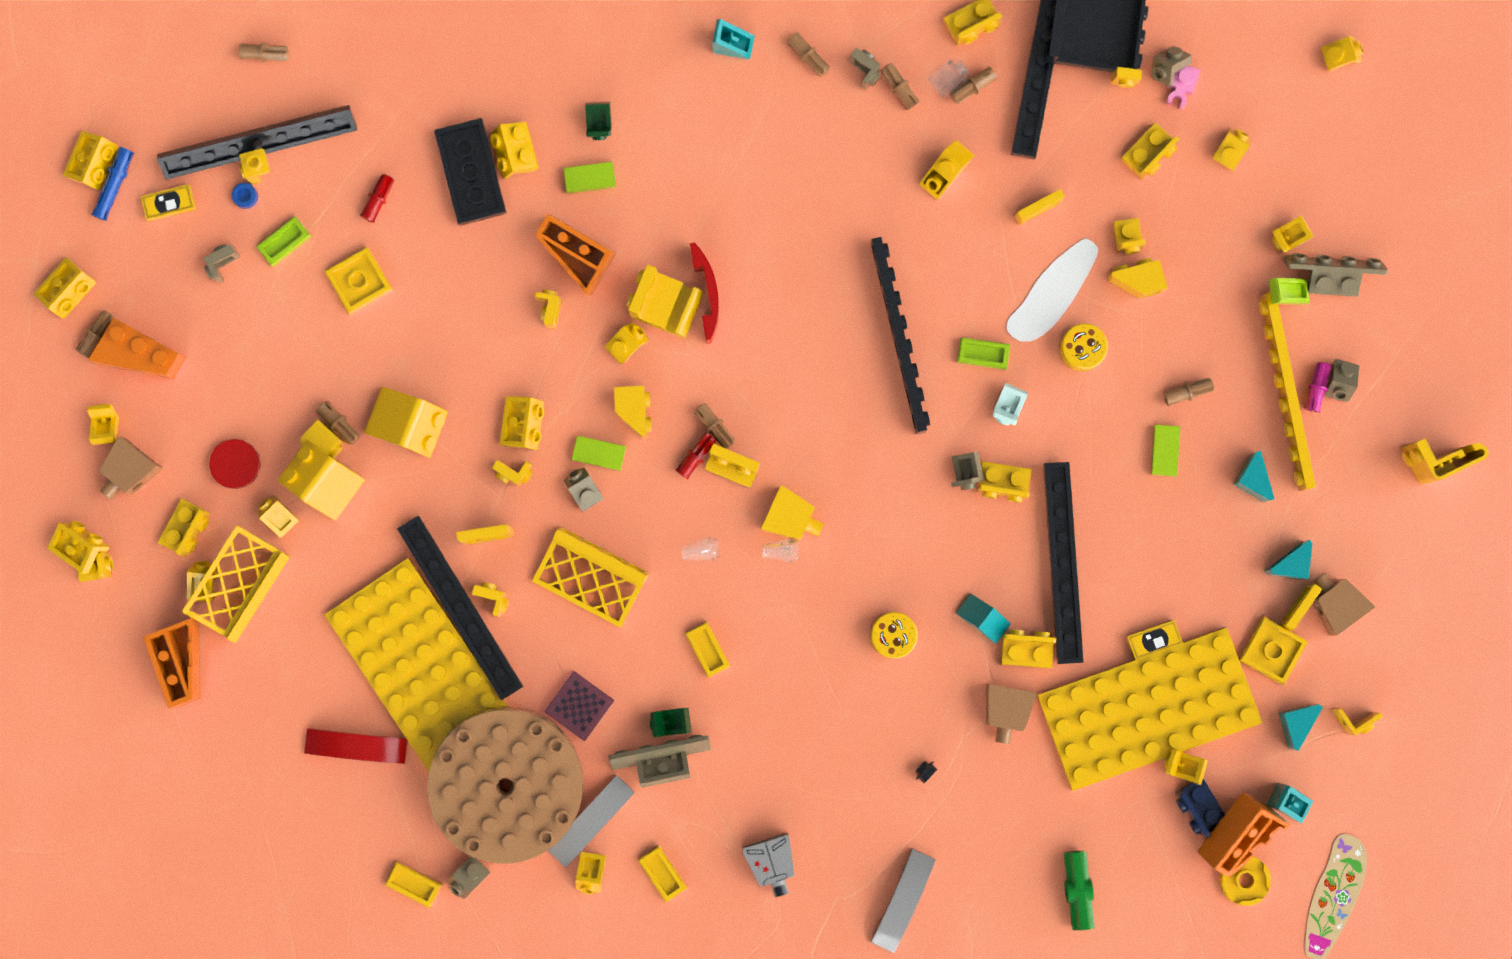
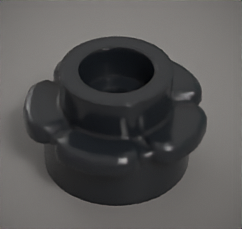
(925, 771)

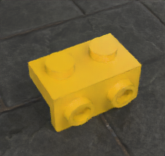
(513, 149)

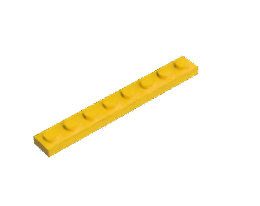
(1289, 400)

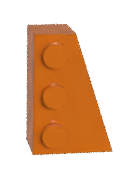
(578, 254)
(134, 351)
(177, 661)
(1240, 833)

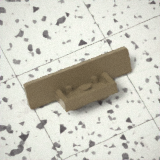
(1333, 275)
(661, 762)

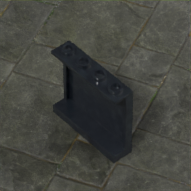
(1096, 34)

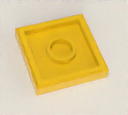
(358, 280)
(485, 534)
(1273, 650)

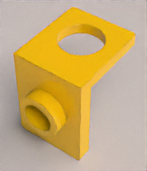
(1363, 726)

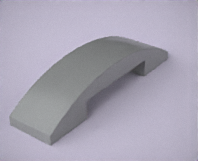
(592, 821)
(903, 901)

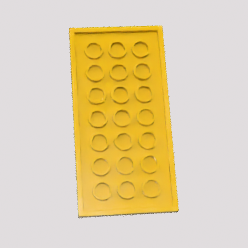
(413, 657)
(1149, 708)

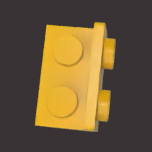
(972, 20)
(1149, 150)
(90, 160)
(64, 288)
(522, 422)
(732, 466)
(1004, 481)
(184, 528)
(76, 545)
(1027, 650)

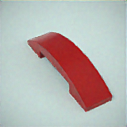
(701, 263)
(356, 746)

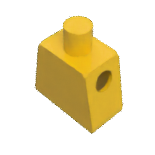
(791, 516)

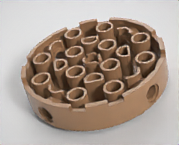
(499, 822)

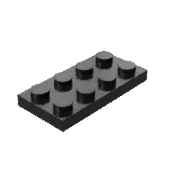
(470, 171)

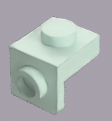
(1009, 404)

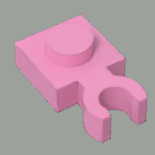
(1184, 83)

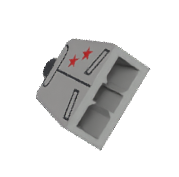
(771, 862)

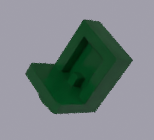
(598, 120)
(670, 722)

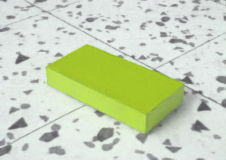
(589, 177)
(283, 241)
(1289, 291)
(983, 353)
(1165, 450)
(599, 453)

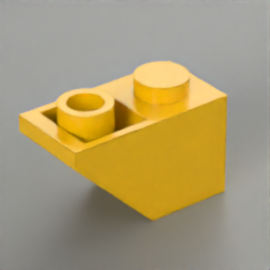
(946, 169)
(1140, 280)
(631, 408)
(323, 438)

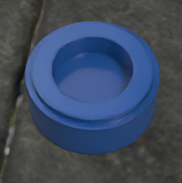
(244, 195)

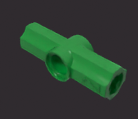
(1079, 890)

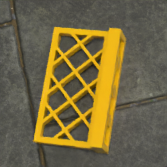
(600, 557)
(255, 595)

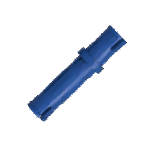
(114, 179)

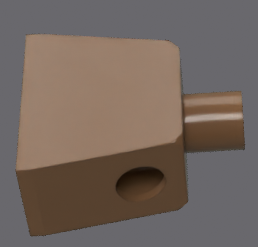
(126, 469)
(1339, 604)
(1008, 710)

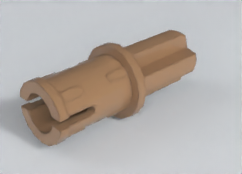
(263, 52)
(808, 54)
(973, 85)
(899, 86)
(94, 334)
(1188, 391)
(337, 422)
(714, 425)

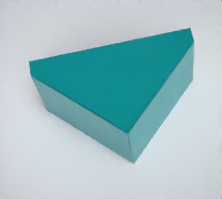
(732, 40)
(1255, 478)
(1293, 564)
(983, 618)
(1298, 723)
(1290, 802)

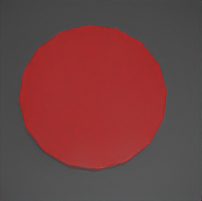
(234, 464)

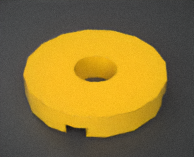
(1255, 891)

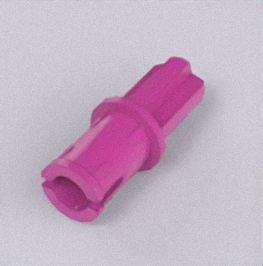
(1318, 387)

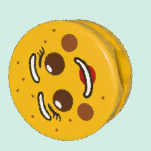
(1083, 347)
(894, 635)

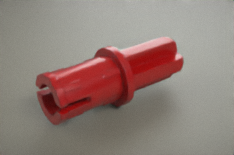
(377, 198)
(695, 455)

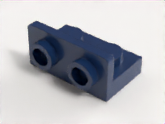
(1200, 806)

